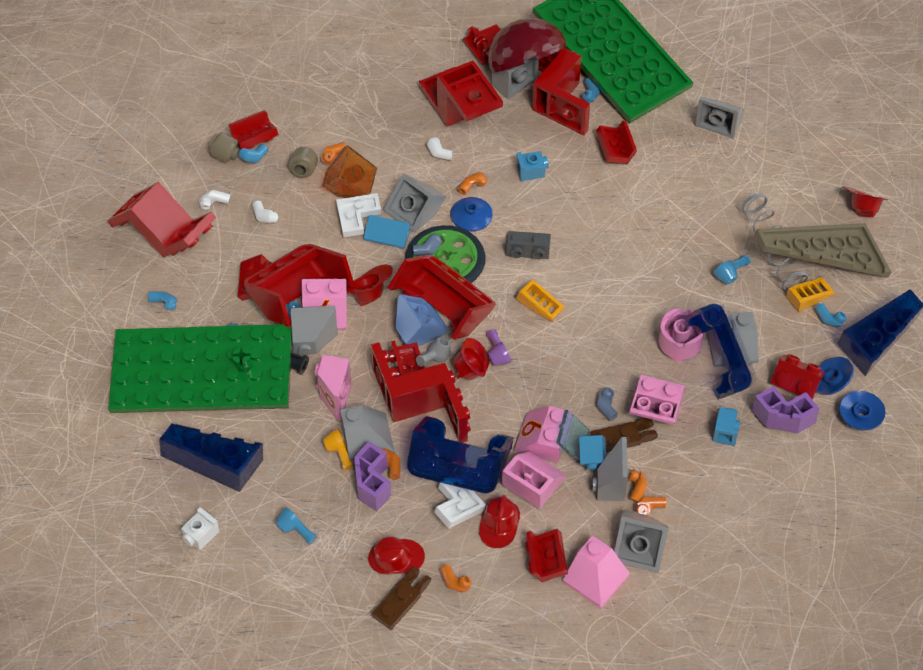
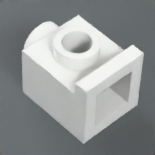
(200, 529)

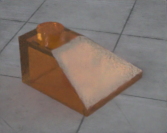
(349, 174)

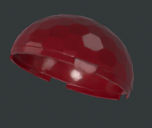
(522, 41)

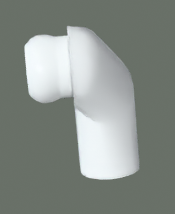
(264, 215)

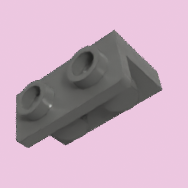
(528, 245)

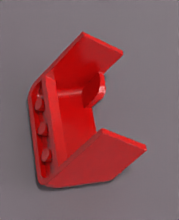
(282, 279)
(444, 290)

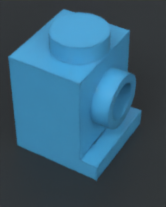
(531, 165)
(726, 427)

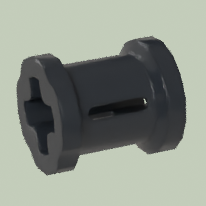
(299, 362)

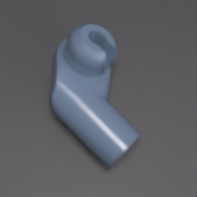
(428, 247)
(604, 403)

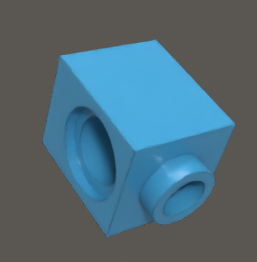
(592, 451)

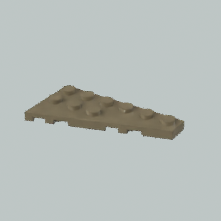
(832, 245)

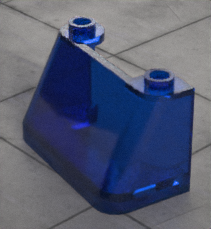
(740, 369)
(456, 462)

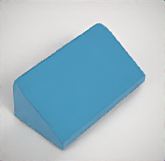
(387, 231)

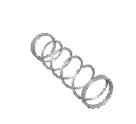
(756, 196)

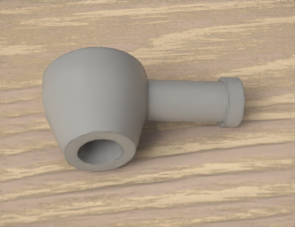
(437, 351)

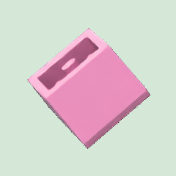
(657, 399)
(532, 478)

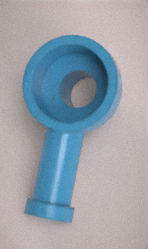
(727, 271)
(289, 521)

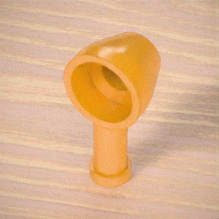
(335, 443)

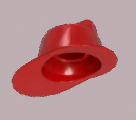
(864, 203)
(370, 285)
(471, 360)
(499, 522)
(396, 556)

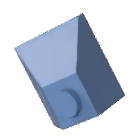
(418, 321)

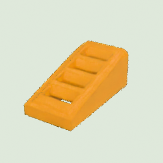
(530, 302)
(800, 303)

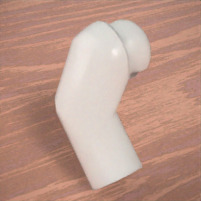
(437, 151)
(211, 197)

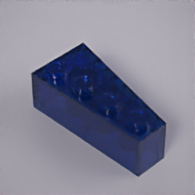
(876, 333)
(211, 455)

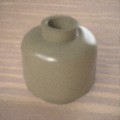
(224, 147)
(303, 162)

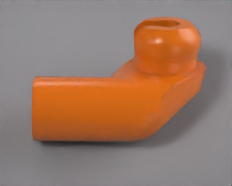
(331, 152)
(469, 181)
(393, 464)
(640, 485)
(648, 503)
(455, 583)

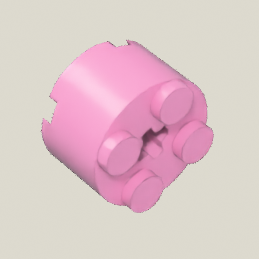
(676, 338)

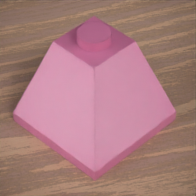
(596, 572)

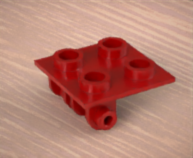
(480, 41)

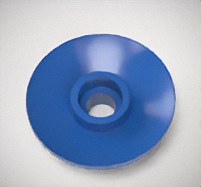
(471, 214)
(837, 375)
(863, 403)

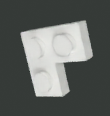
(352, 211)
(461, 505)

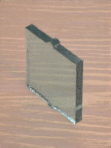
(569, 434)

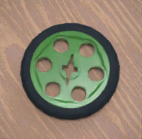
(449, 235)

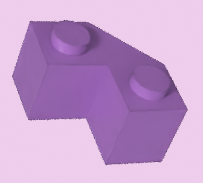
(784, 415)
(371, 485)

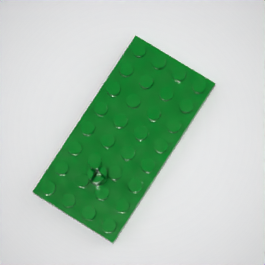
(617, 54)
(201, 368)

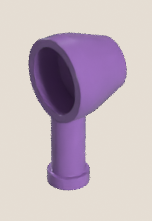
(499, 353)

